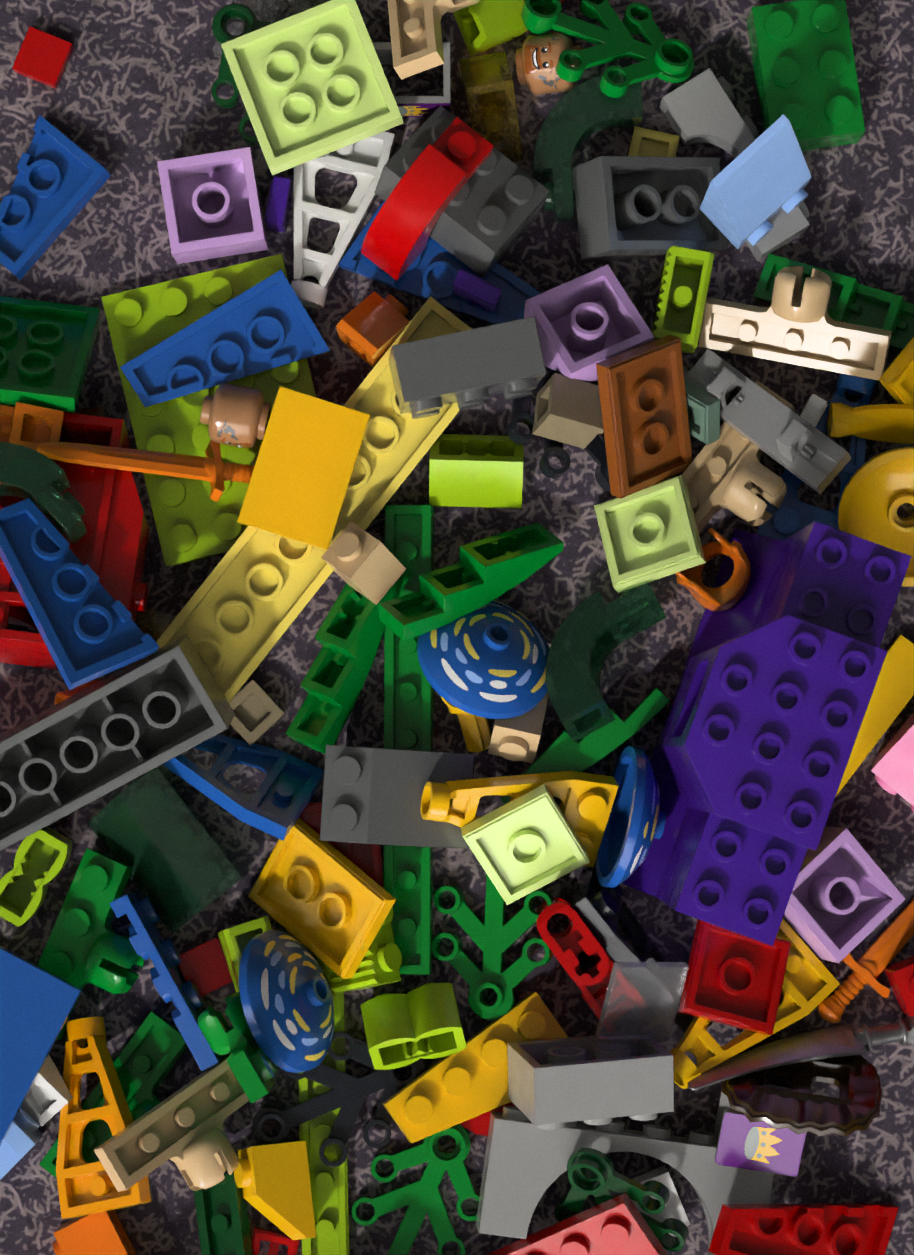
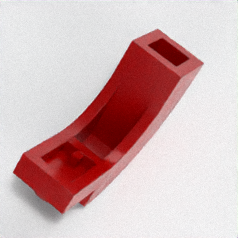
(422, 196)

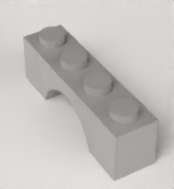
(704, 114)

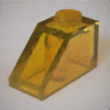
(492, 102)

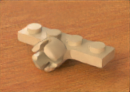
(417, 33)
(796, 329)
(732, 478)
(181, 1129)

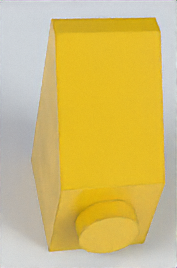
(279, 1186)

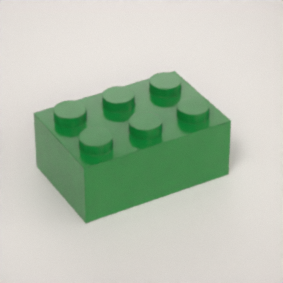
(807, 71)

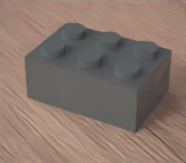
(486, 212)
(467, 367)

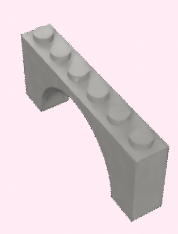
(526, 1160)

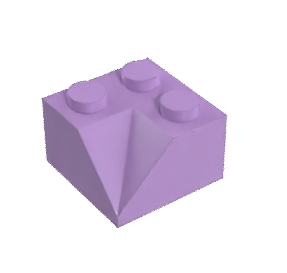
(212, 205)
(586, 323)
(839, 896)

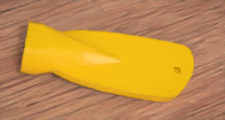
(872, 422)

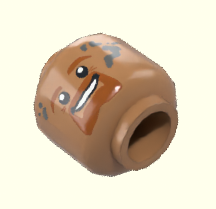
(538, 61)
(236, 415)

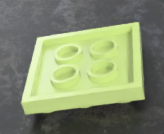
(312, 84)

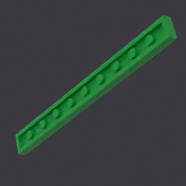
(409, 727)

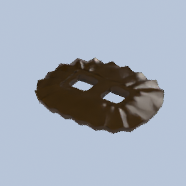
(799, 1109)

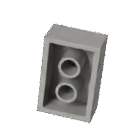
(589, 1080)

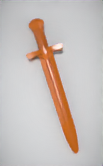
(177, 465)
(870, 965)

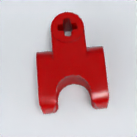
(569, 944)

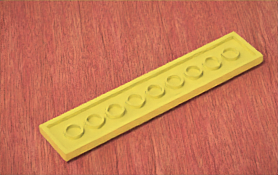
(271, 578)

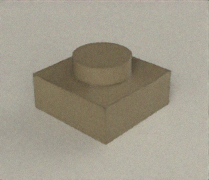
(254, 712)

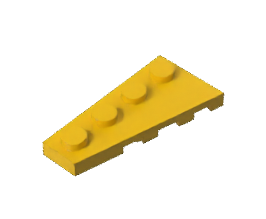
(473, 1078)

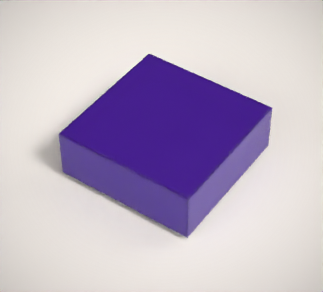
(278, 204)
(477, 290)

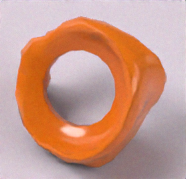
(727, 595)

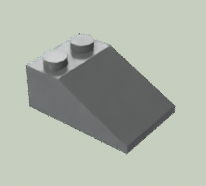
(644, 206)
(378, 794)

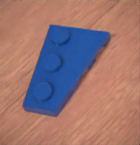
(45, 197)

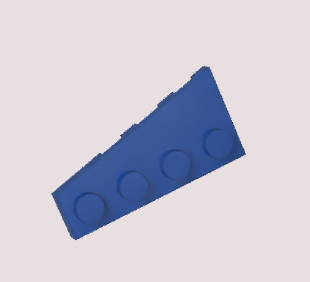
(236, 340)
(166, 975)

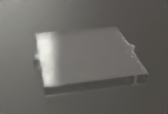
(642, 1000)

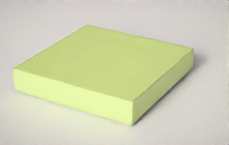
(649, 534)
(525, 844)

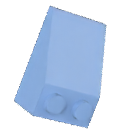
(758, 185)

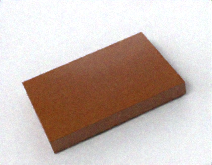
(644, 415)

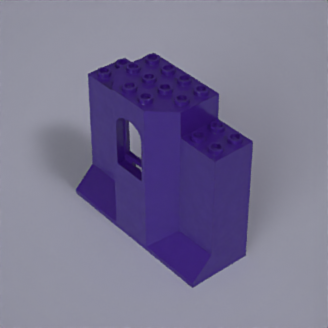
(767, 725)

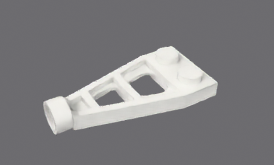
(364, 161)

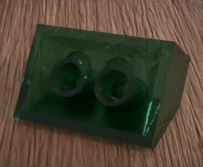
(169, 847)

